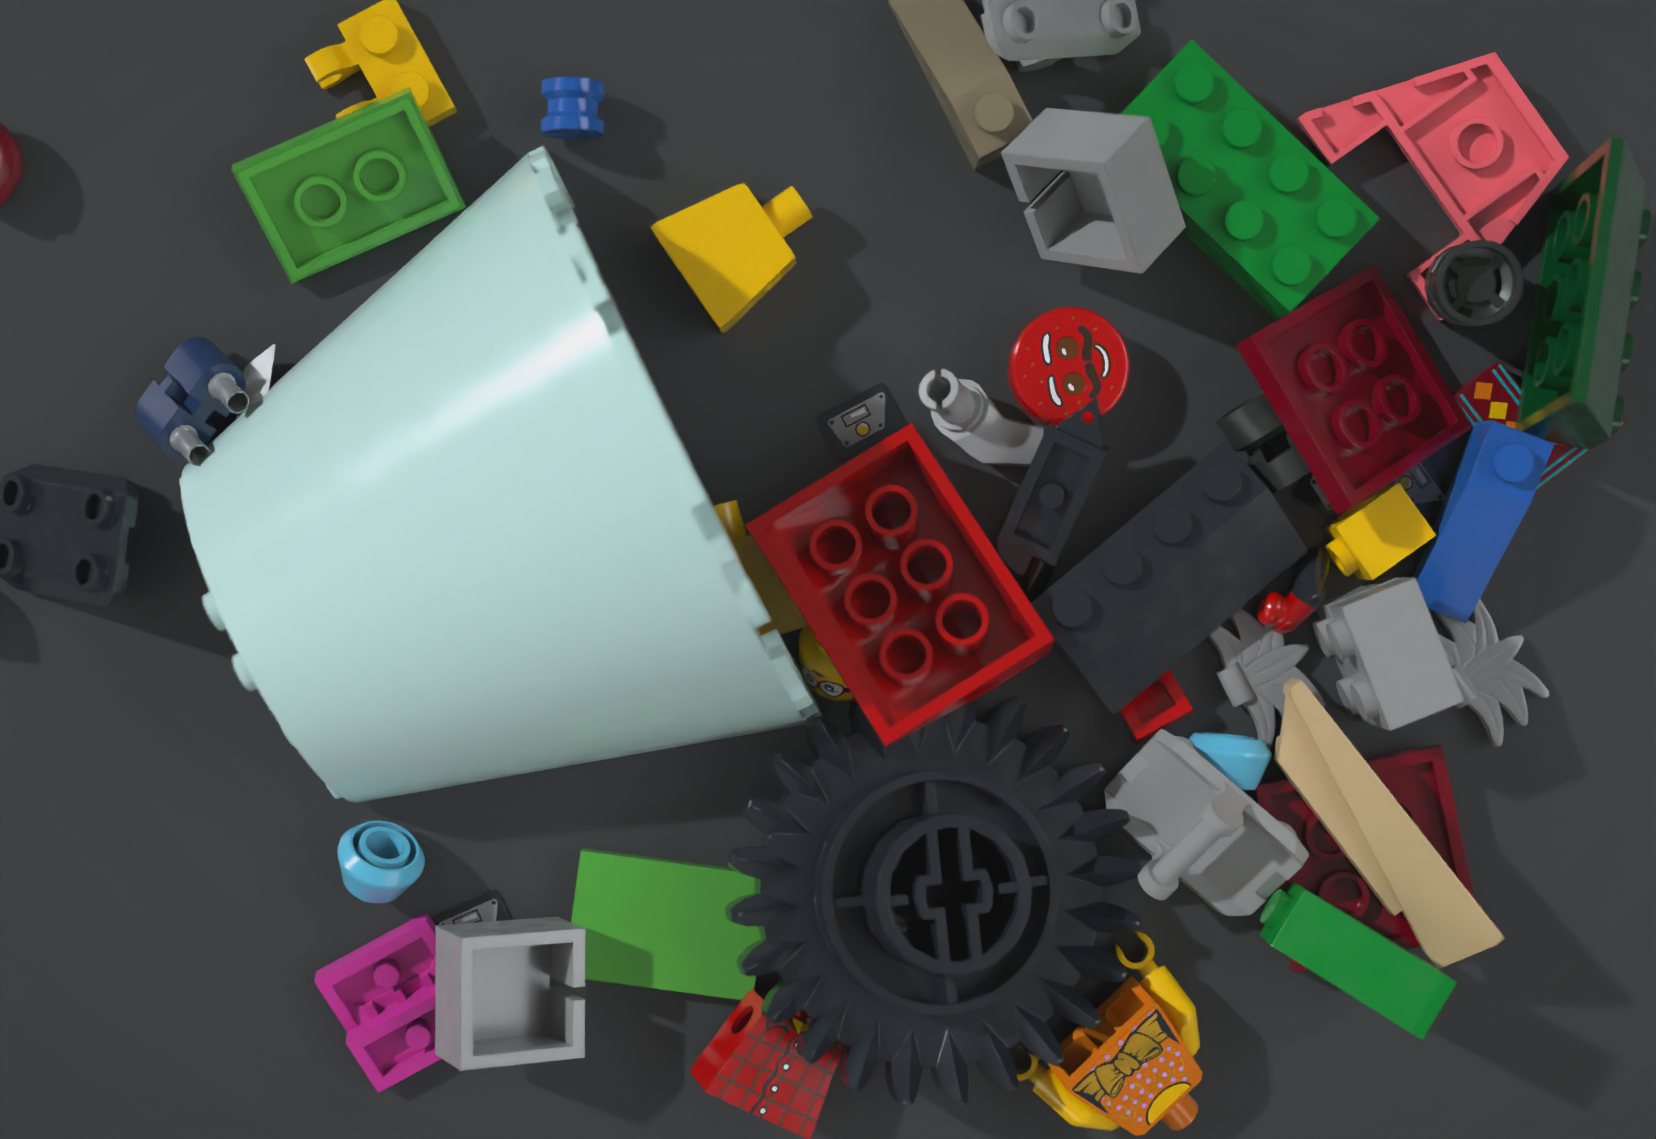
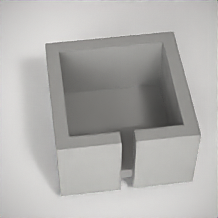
(1109, 202)
(1386, 653)
(498, 996)

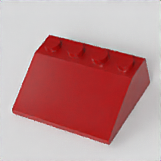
(901, 586)

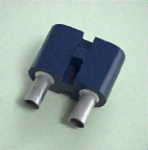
(199, 388)

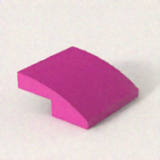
(387, 1001)

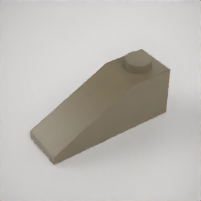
(964, 76)

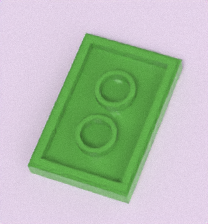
(349, 185)
(662, 923)

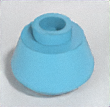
(1235, 756)
(379, 861)

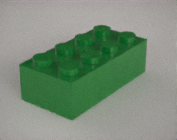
(1248, 184)

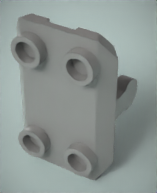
(1049, 30)
(1201, 829)

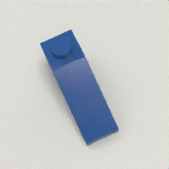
(1479, 516)

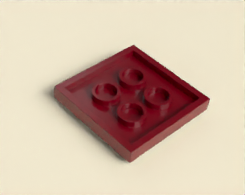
(1354, 388)
(1422, 788)

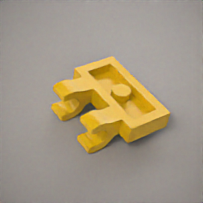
(390, 57)

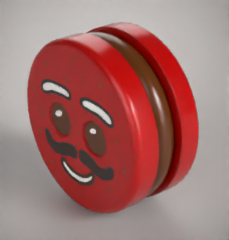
(1067, 362)

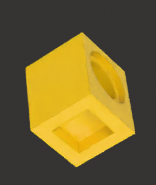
(1377, 533)

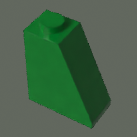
(1355, 958)

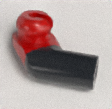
(1304, 598)

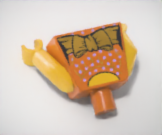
(1133, 1062)

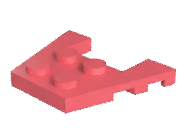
(1465, 137)

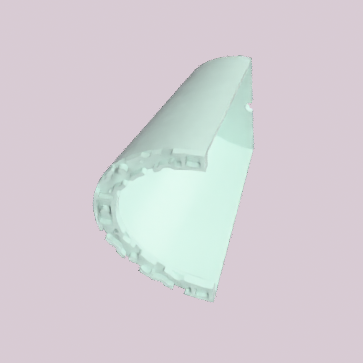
(479, 531)

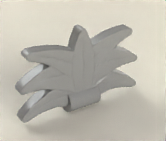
(1257, 668)
(1488, 671)

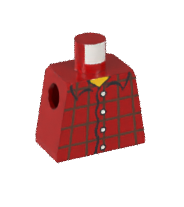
(761, 1071)

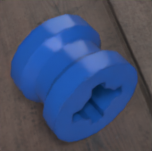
(572, 108)

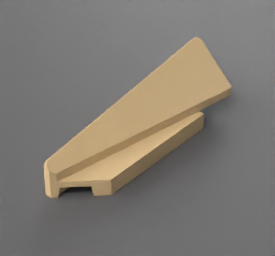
(1377, 833)

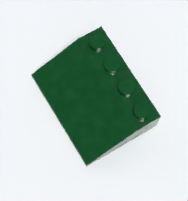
(1585, 301)

